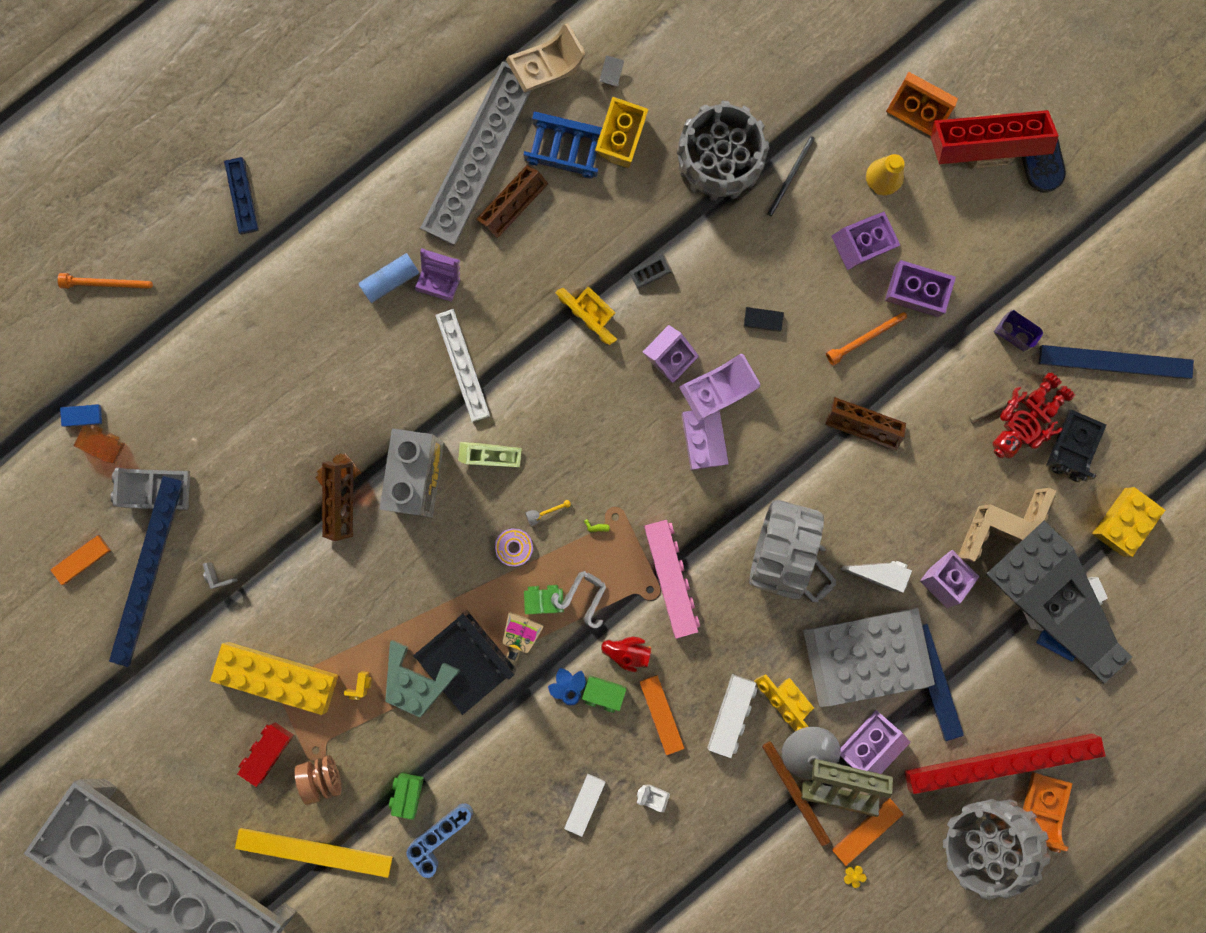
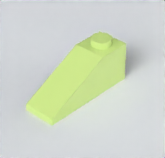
(489, 454)

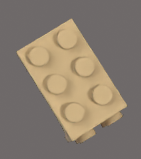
(548, 61)

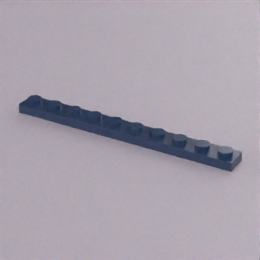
(146, 571)

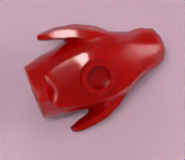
(628, 652)

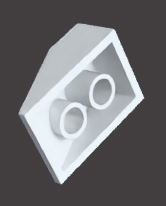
(888, 575)

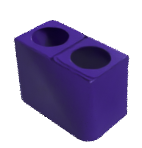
(1016, 320)

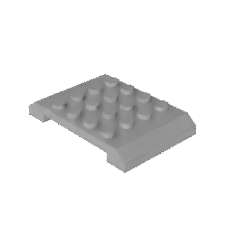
(868, 657)

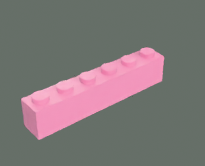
(670, 577)

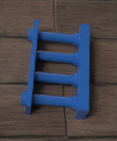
(561, 127)

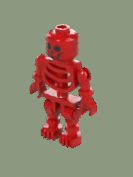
(1011, 441)

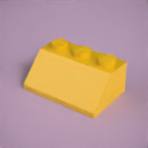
(621, 132)

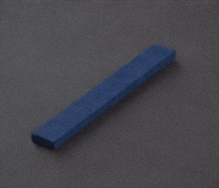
(1116, 362)

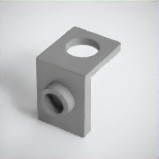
(611, 70)
(211, 578)

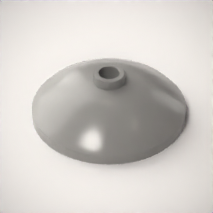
(808, 745)

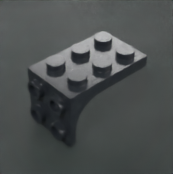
(1076, 446)

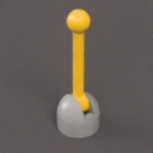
(534, 516)

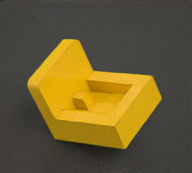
(363, 684)

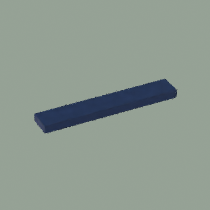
(940, 694)

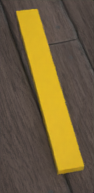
(313, 852)

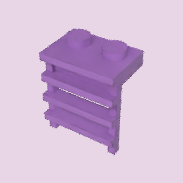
(438, 275)

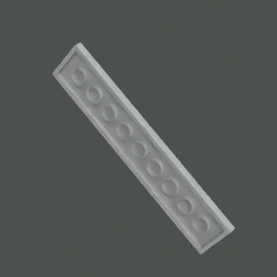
(476, 157)

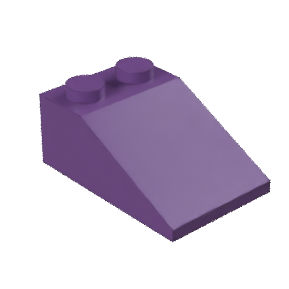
(865, 240)

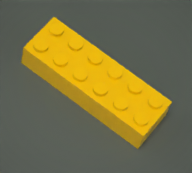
(274, 678)

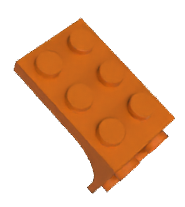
(1048, 801)

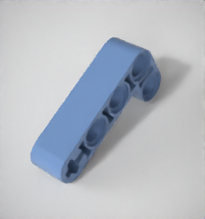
(441, 834)

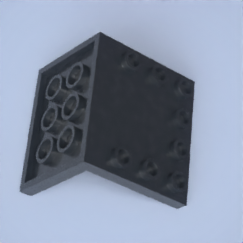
(472, 652)

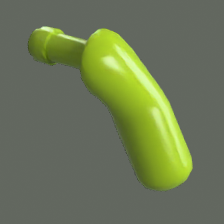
(597, 528)

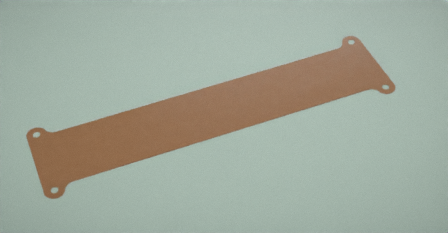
(609, 556)

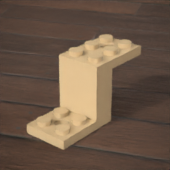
(995, 520)

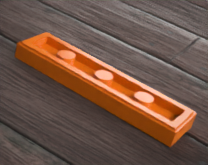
(661, 715)
(867, 832)

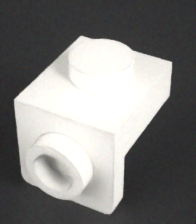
(653, 797)

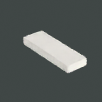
(584, 805)

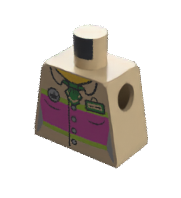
(520, 634)

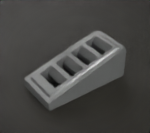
(667, 270)

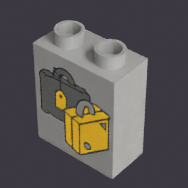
(412, 473)

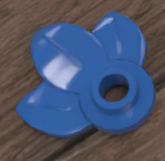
(567, 683)

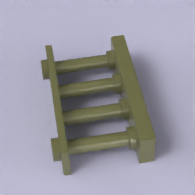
(849, 778)

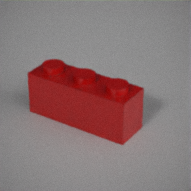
(264, 754)

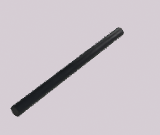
(791, 175)

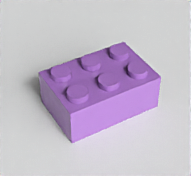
(920, 288)

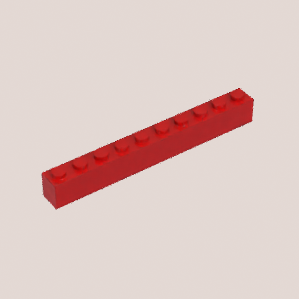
(1004, 763)

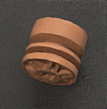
(317, 780)

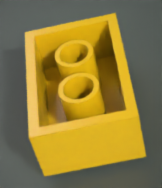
(1128, 522)

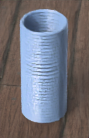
(395, 275)

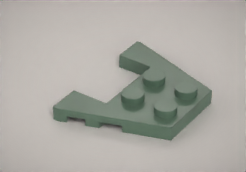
(410, 689)

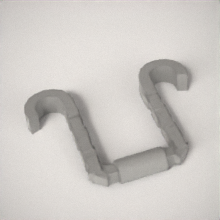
(592, 579)
(828, 588)

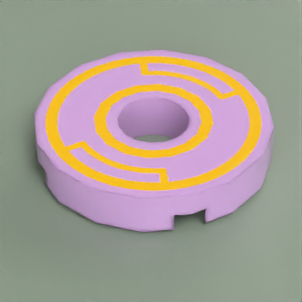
(502, 547)

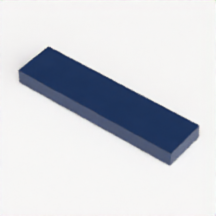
(241, 195)

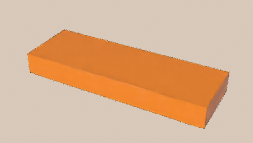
(80, 560)

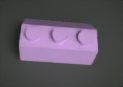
(704, 440)
(874, 745)

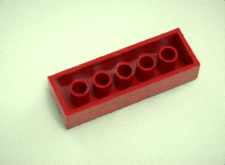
(994, 137)

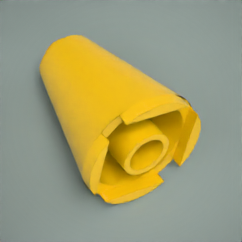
(886, 174)

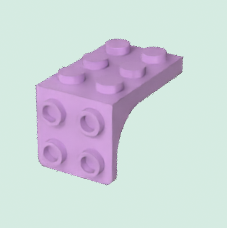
(720, 387)

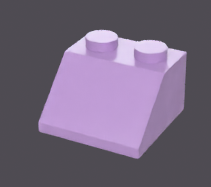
(671, 353)
(949, 579)

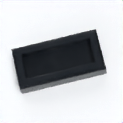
(763, 319)

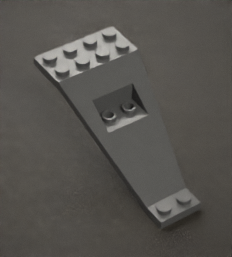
(1038, 577)

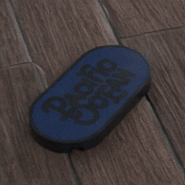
(1045, 171)

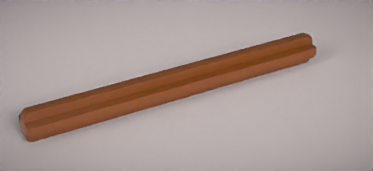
(796, 793)

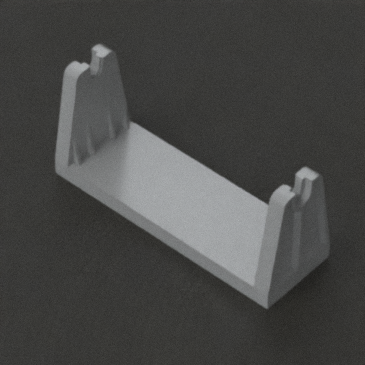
(140, 872)

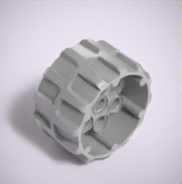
(745, 128)
(786, 549)
(966, 862)

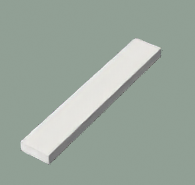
(462, 365)

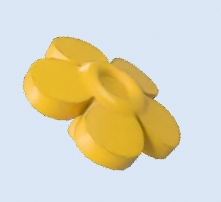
(854, 876)

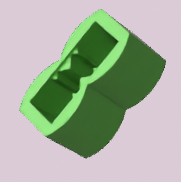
(539, 601)

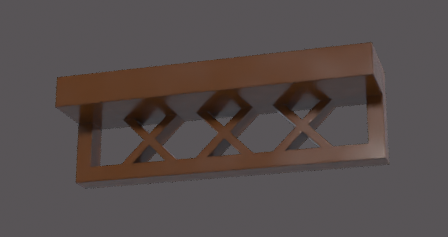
(514, 202)
(865, 426)
(333, 501)

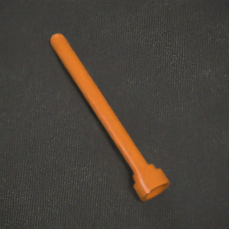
(66, 281)
(836, 355)

